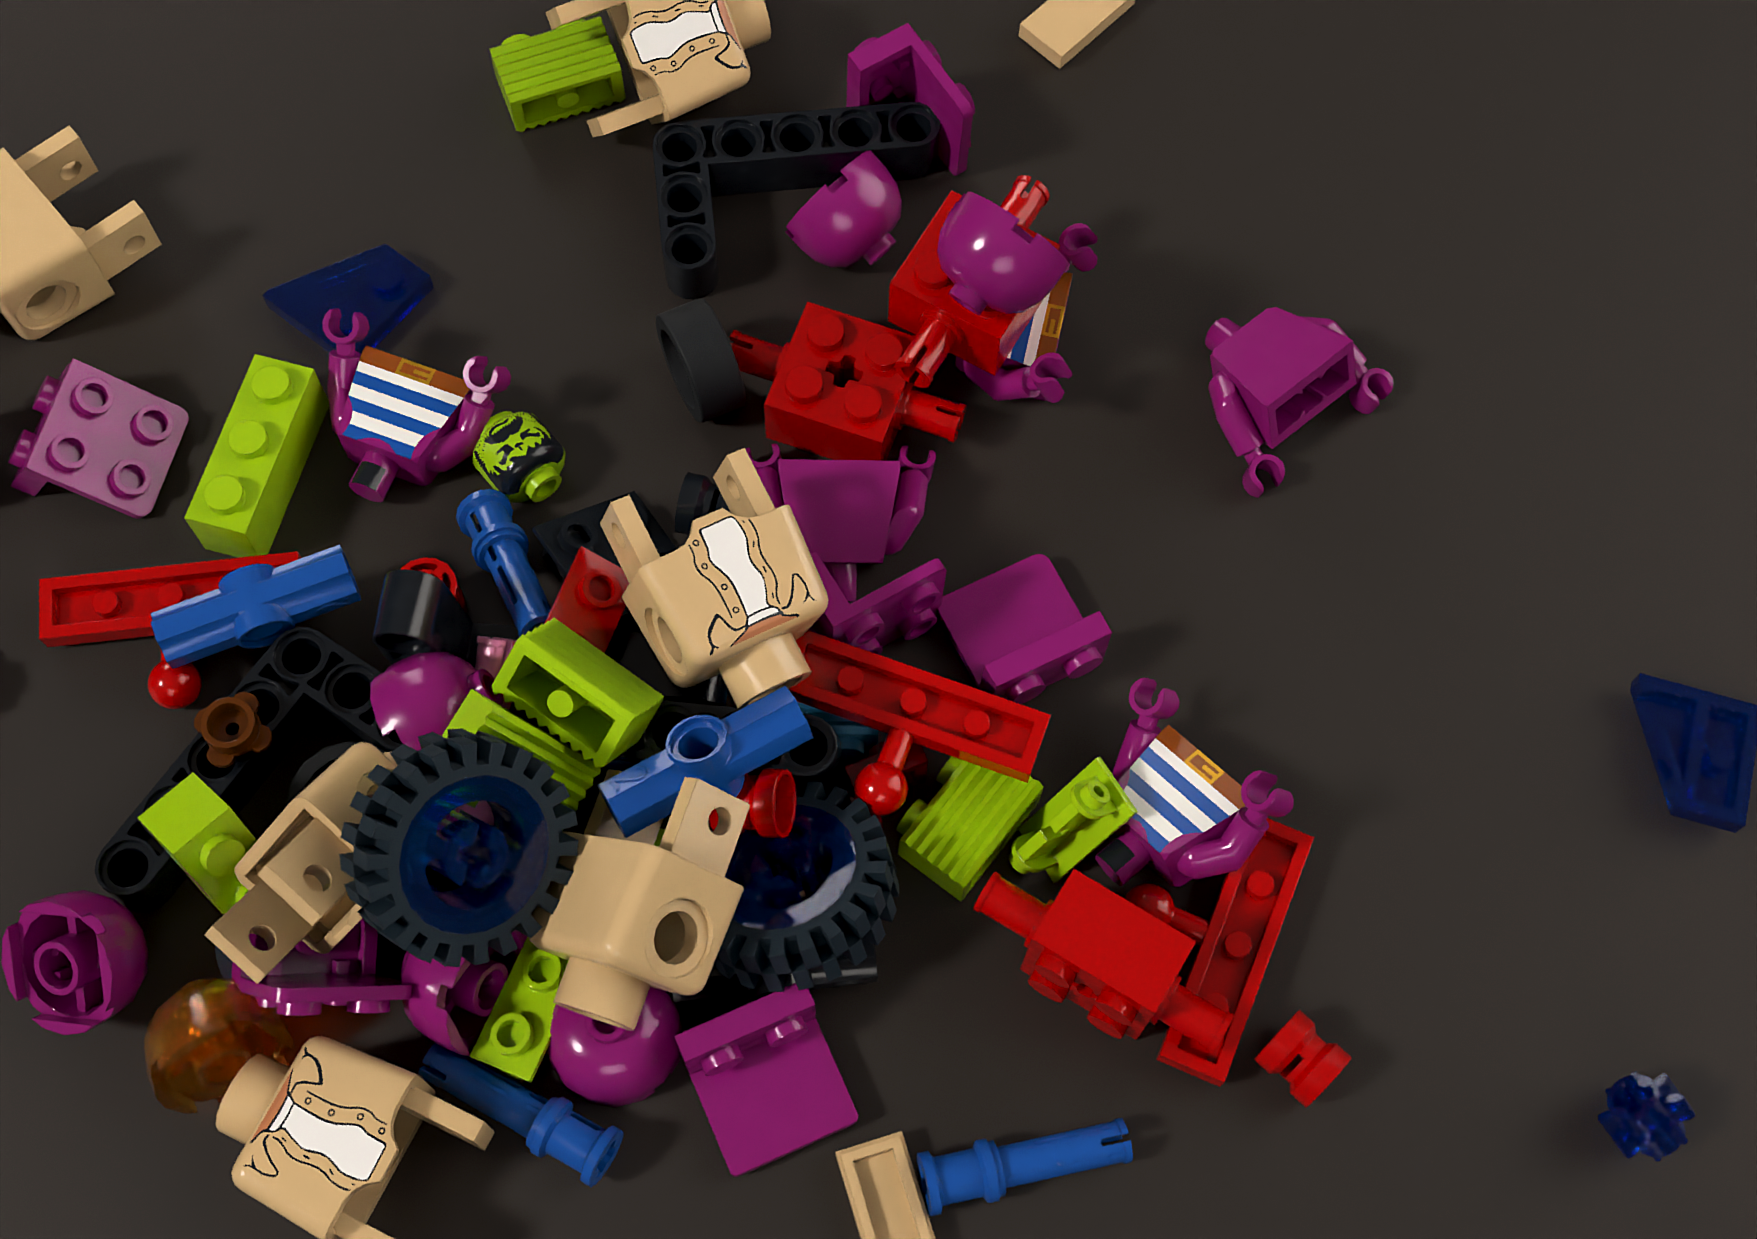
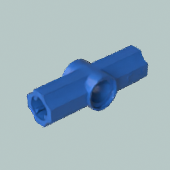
(254, 606)
(706, 750)

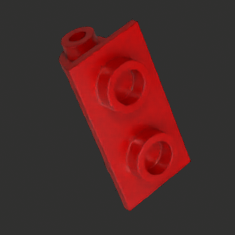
(591, 598)

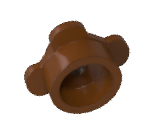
(228, 711)

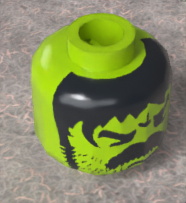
(519, 457)

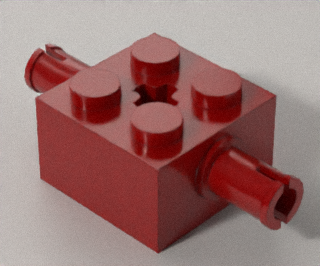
(941, 324)
(840, 387)
(1105, 958)

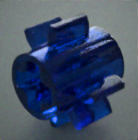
(1646, 1115)

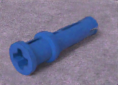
(502, 550)
(546, 1124)
(991, 1169)

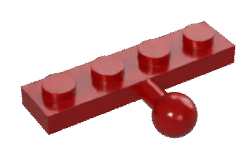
(121, 605)
(917, 710)
(1232, 943)

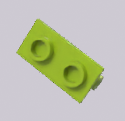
(1072, 823)
(522, 1016)

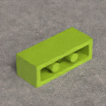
(258, 458)

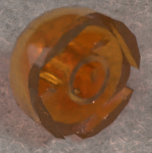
(205, 1039)

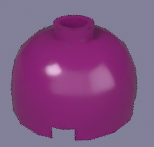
(850, 216)
(995, 259)
(425, 694)
(75, 959)
(455, 1002)
(614, 1063)

